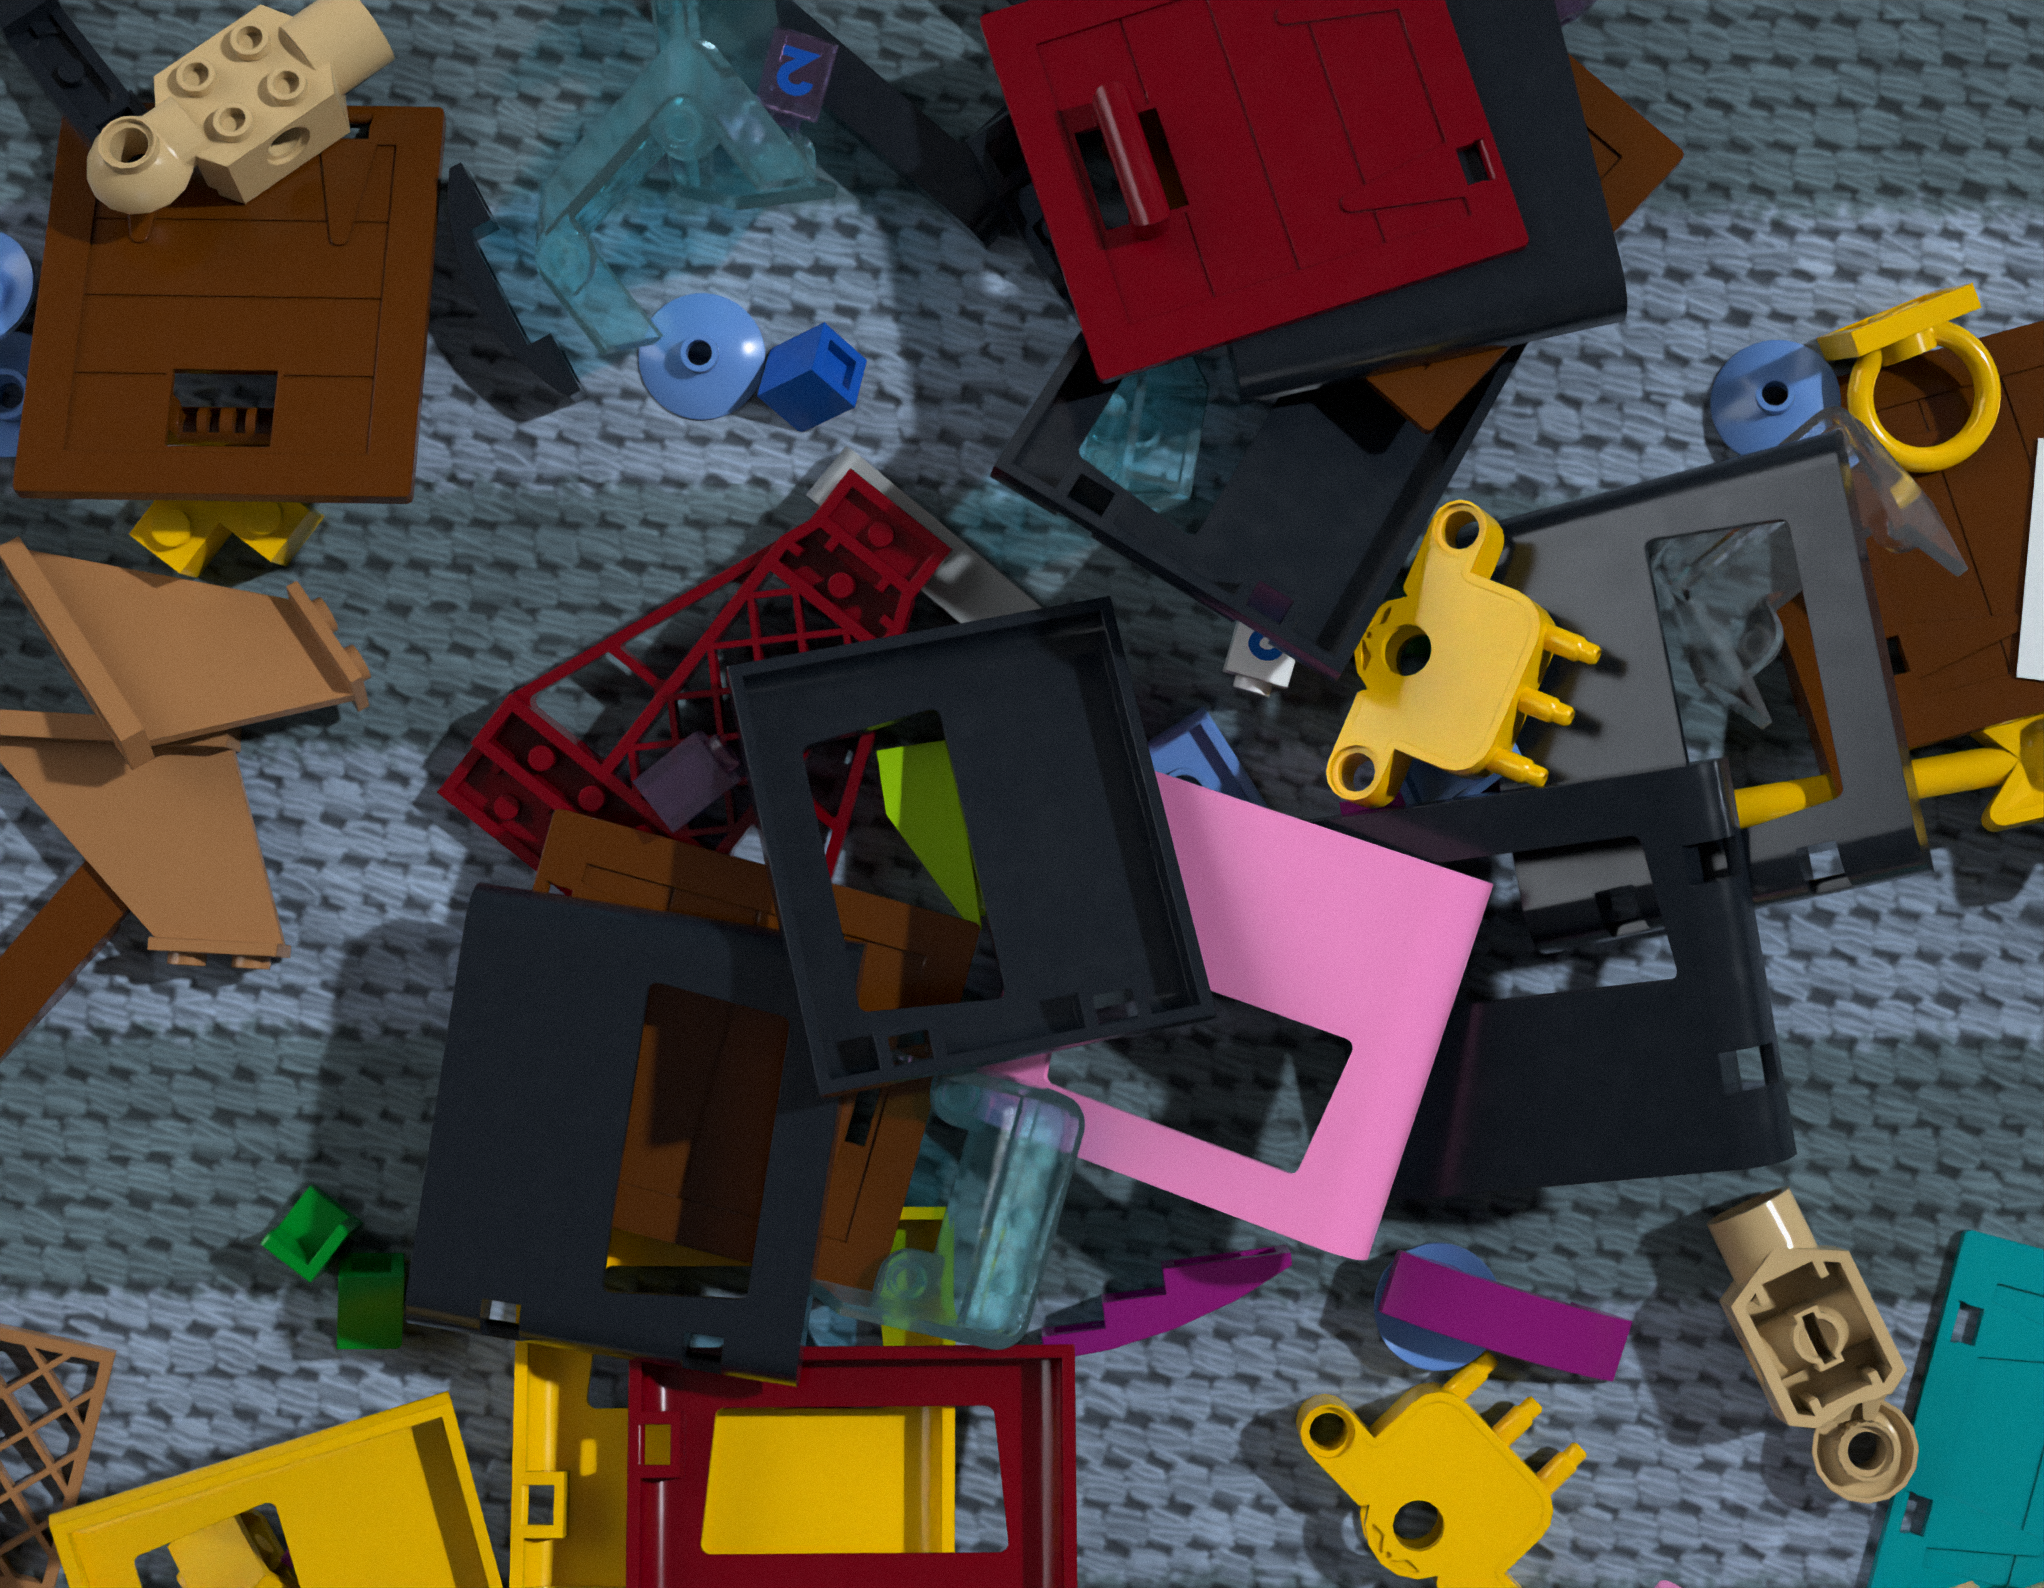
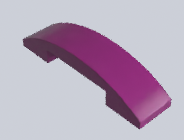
(1504, 1317)

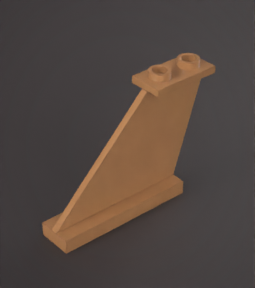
(182, 654)
(162, 836)

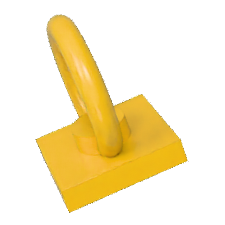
(1905, 333)

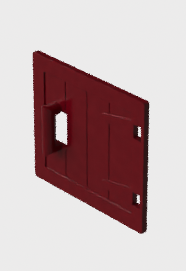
(1302, 142)

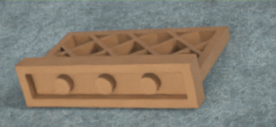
(66, 1348)

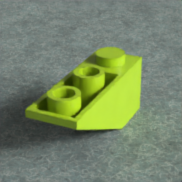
(927, 813)

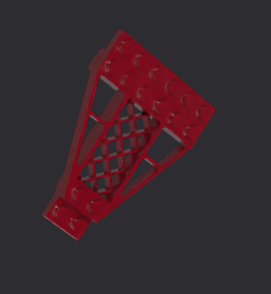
(852, 560)

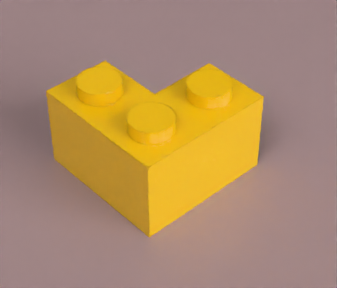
(193, 531)
(233, 1555)

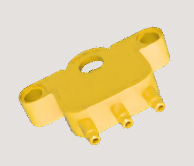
(1479, 678)
(1443, 1454)

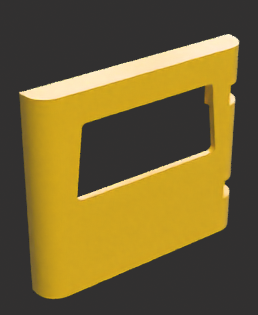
(775, 1473)
(356, 1502)

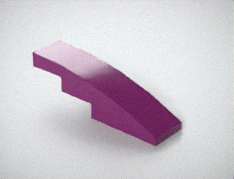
(1189, 1291)

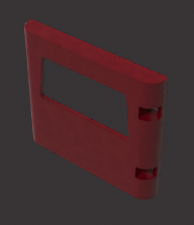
(1036, 1439)

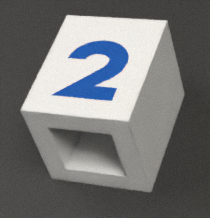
(1256, 662)

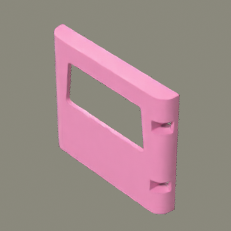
(1327, 939)

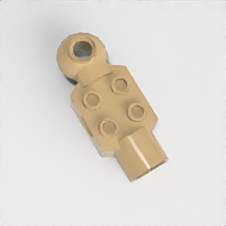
(241, 107)
(1815, 1343)

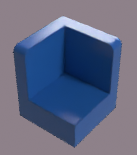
(812, 377)

